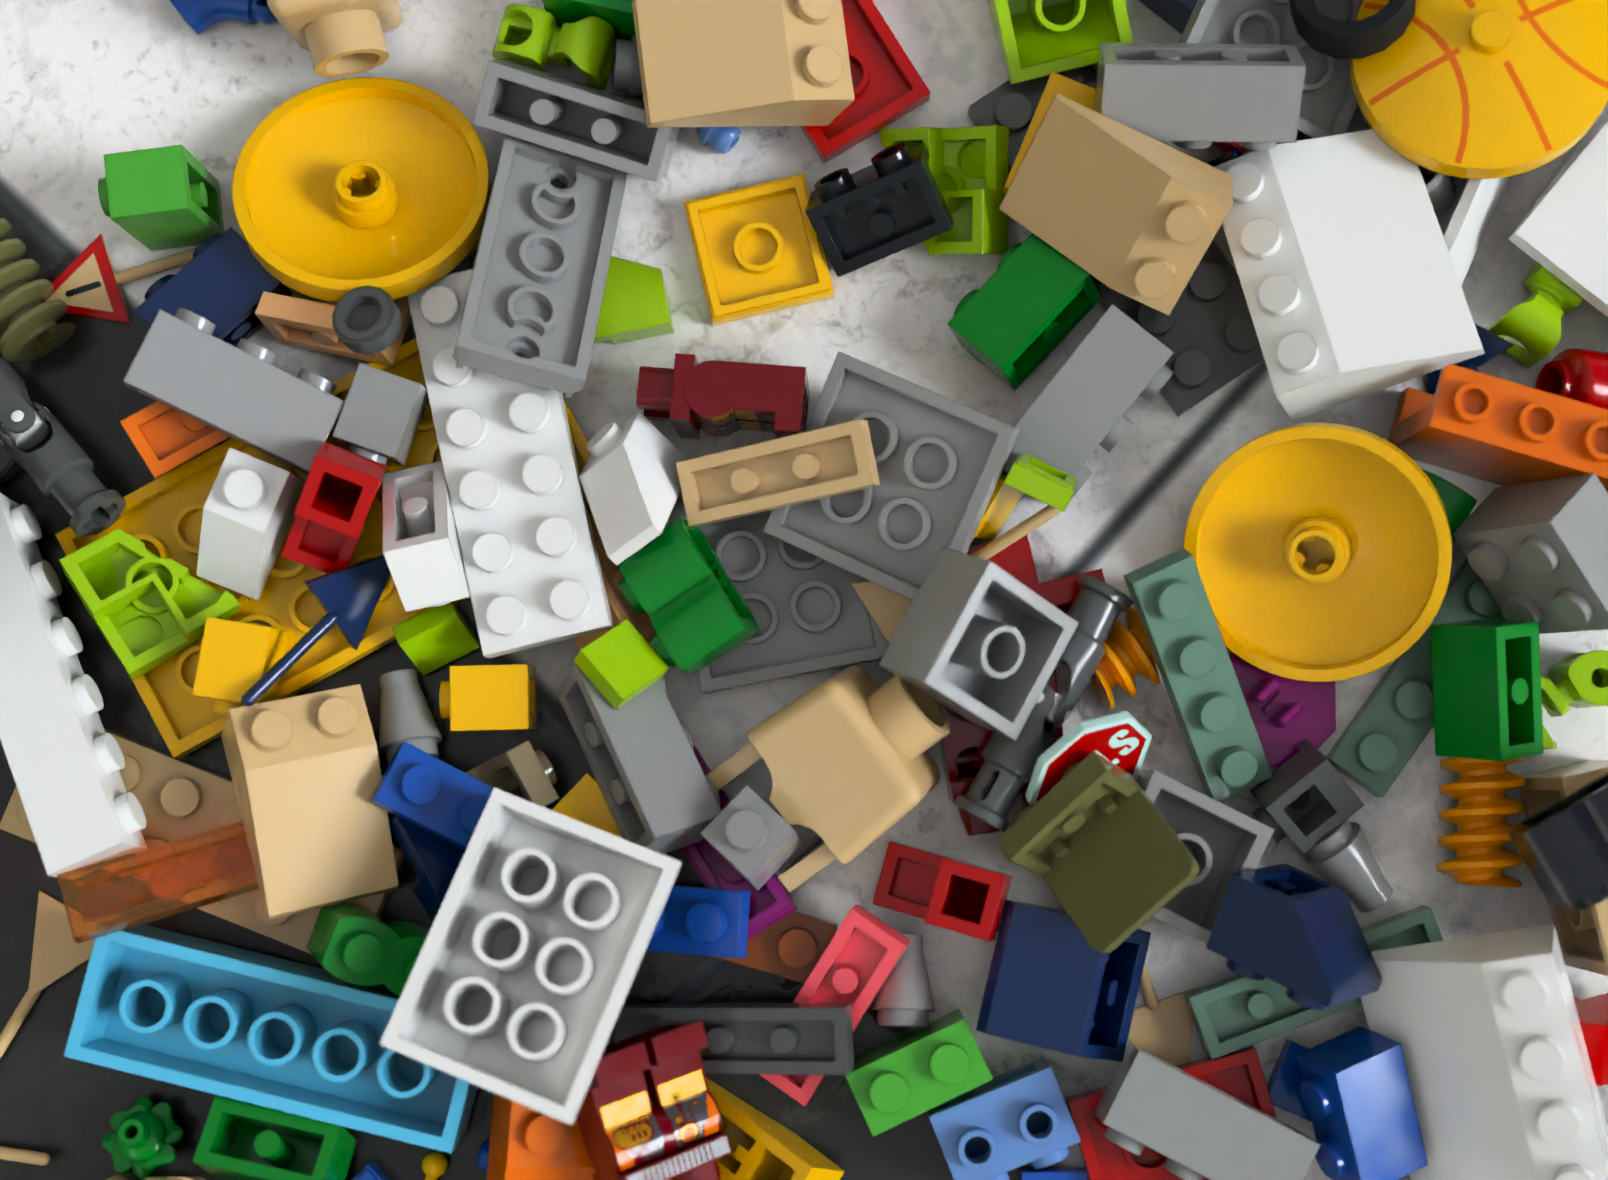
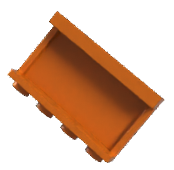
(1500, 430)

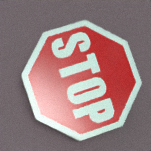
(1113, 736)

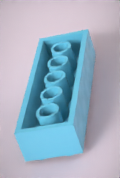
(260, 1036)

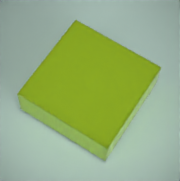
(1042, 481)
(436, 637)
(621, 664)

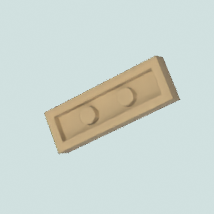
(778, 473)

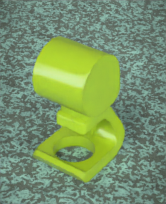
(533, 39)
(1538, 319)
(1576, 682)

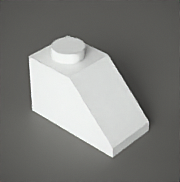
(630, 484)
(246, 522)
(422, 538)

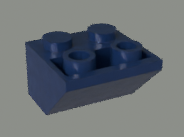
(1296, 934)
(1058, 990)

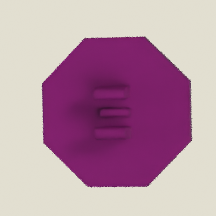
(1286, 710)

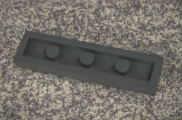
(756, 1035)

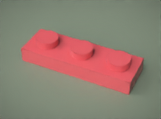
(847, 972)

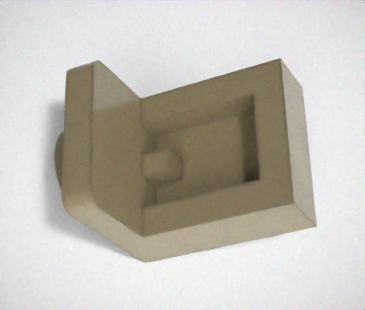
(520, 773)

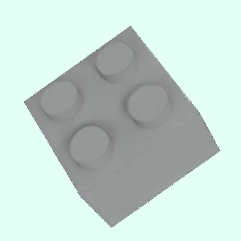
(1544, 552)
(979, 642)
(1219, 841)

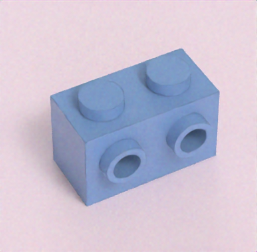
(1005, 1125)

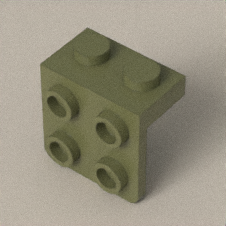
(1101, 851)

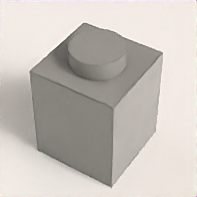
(381, 415)
(752, 837)

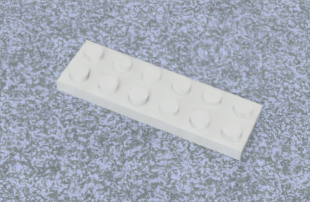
(509, 490)

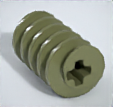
(26, 322)

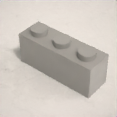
(1203, 92)
(573, 119)
(234, 388)
(1091, 394)
(642, 764)
(1197, 1125)

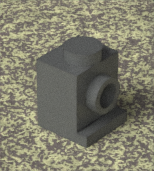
(1321, 803)

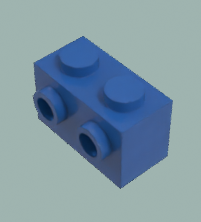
(1361, 1107)

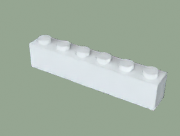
(51, 715)

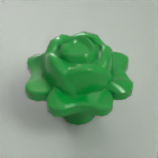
(142, 1138)

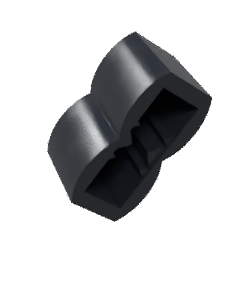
(1569, 846)

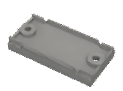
(540, 267)

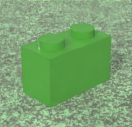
(161, 197)
(917, 1072)

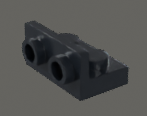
(878, 208)

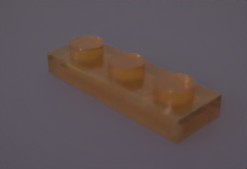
(158, 882)

